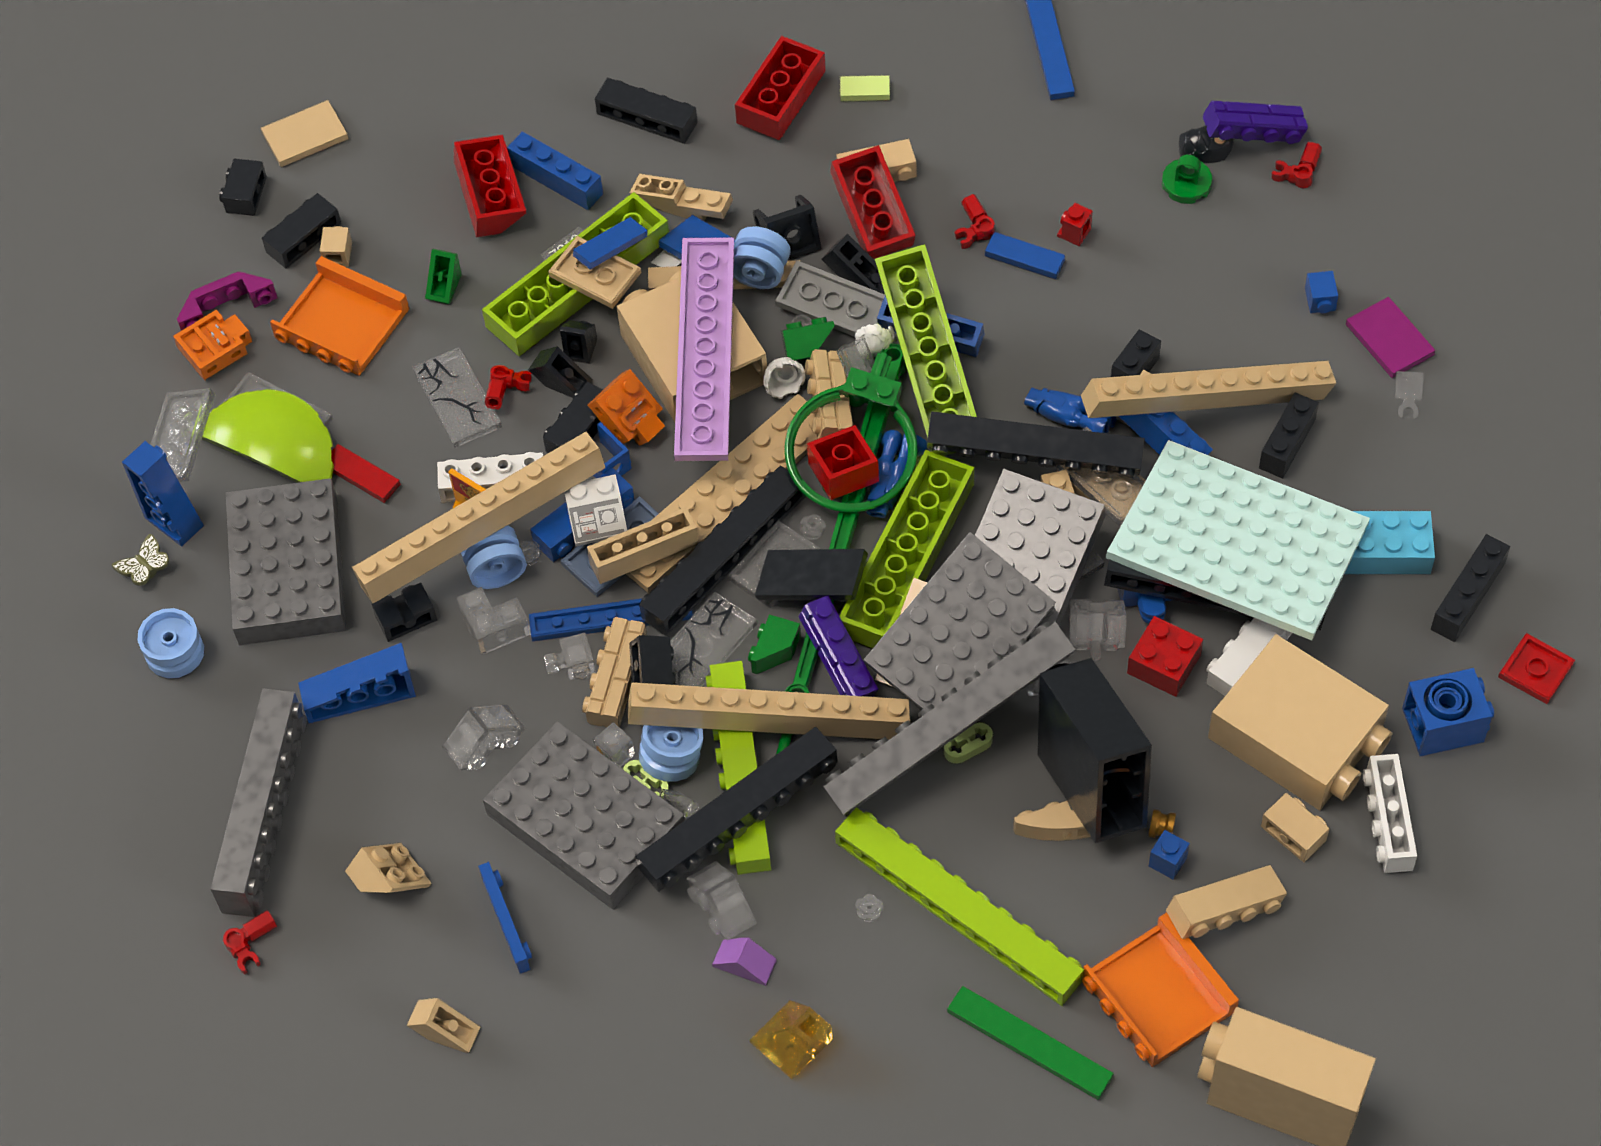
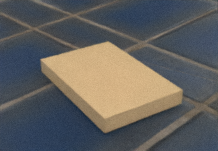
(304, 133)
(602, 283)

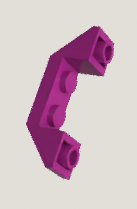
(231, 287)

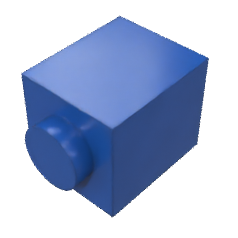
(1321, 292)
(1168, 854)

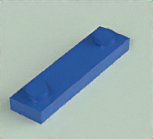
(492, 882)

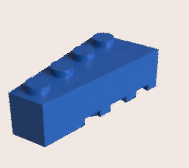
(161, 493)
(358, 685)

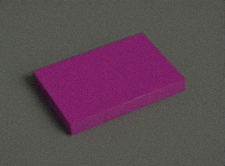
(1390, 337)

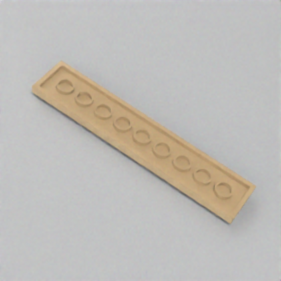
(730, 482)

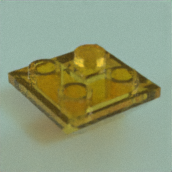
(793, 1037)

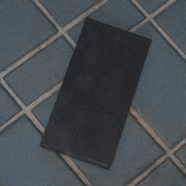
(811, 574)

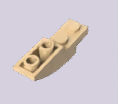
(677, 199)
(1052, 822)

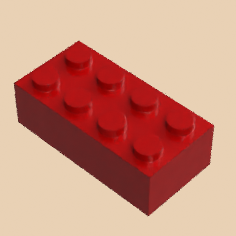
(780, 87)
(872, 202)

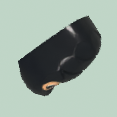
(1205, 148)

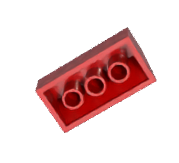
(488, 184)

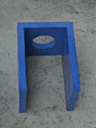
(617, 449)

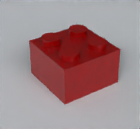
(843, 462)
(1165, 656)

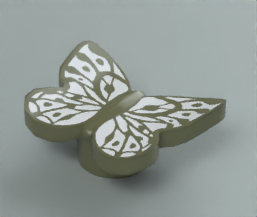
(144, 564)

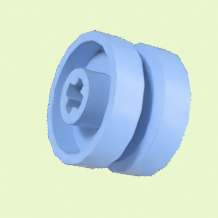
(760, 257)
(495, 560)
(170, 643)
(670, 751)

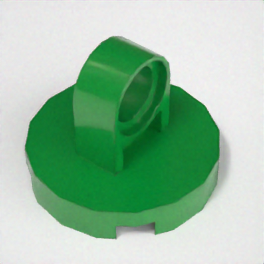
(1187, 179)

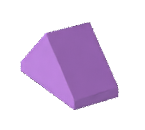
(745, 960)

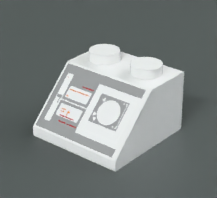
(595, 510)

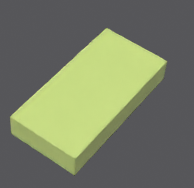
(864, 88)

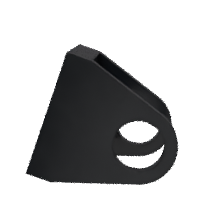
(799, 218)

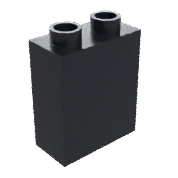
(1093, 750)

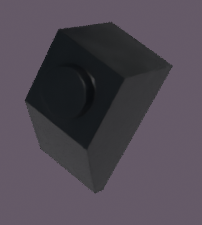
(578, 340)
(558, 371)

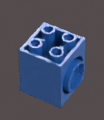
(1447, 711)

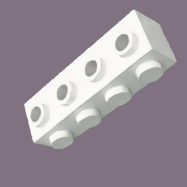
(481, 470)
(1391, 813)

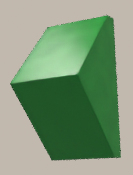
(443, 276)

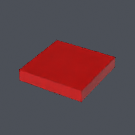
(1536, 668)

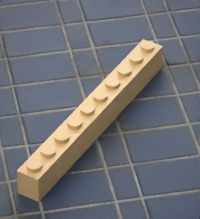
(1206, 389)
(479, 517)
(765, 711)

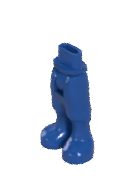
(1066, 410)
(891, 470)

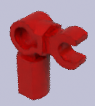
(1303, 173)
(982, 226)
(504, 378)
(237, 939)

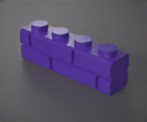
(1255, 122)
(836, 649)

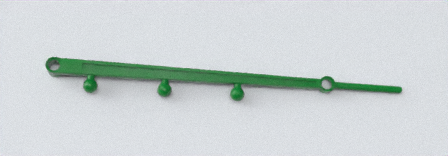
(845, 526)

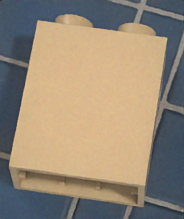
(652, 334)
(1300, 723)
(1285, 1078)

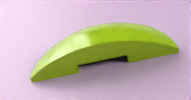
(273, 432)

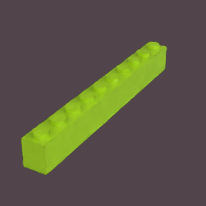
(960, 906)

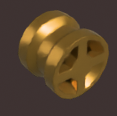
(1161, 822)

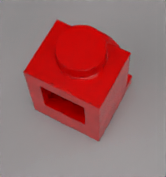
(1075, 224)

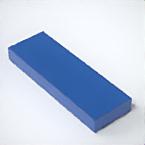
(610, 243)
(1024, 255)

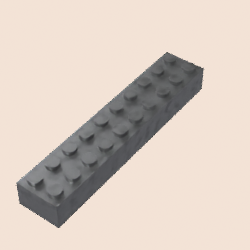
(950, 718)

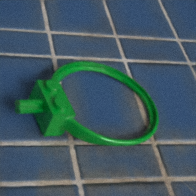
(868, 386)

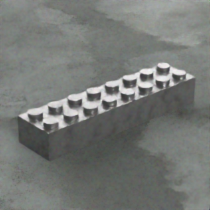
(258, 803)

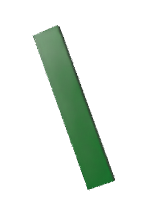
(1030, 1042)

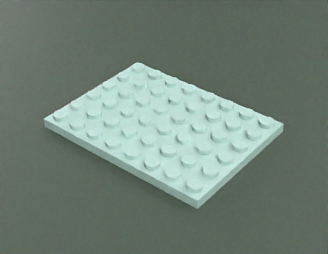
(1238, 539)

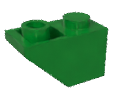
(802, 340)
(775, 644)

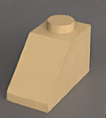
(443, 1024)

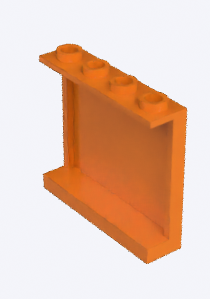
(342, 317)
(1160, 991)

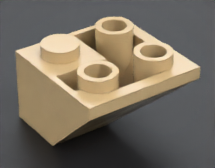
(386, 870)

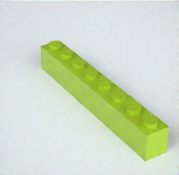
(738, 761)

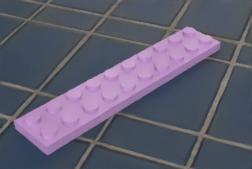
(704, 350)

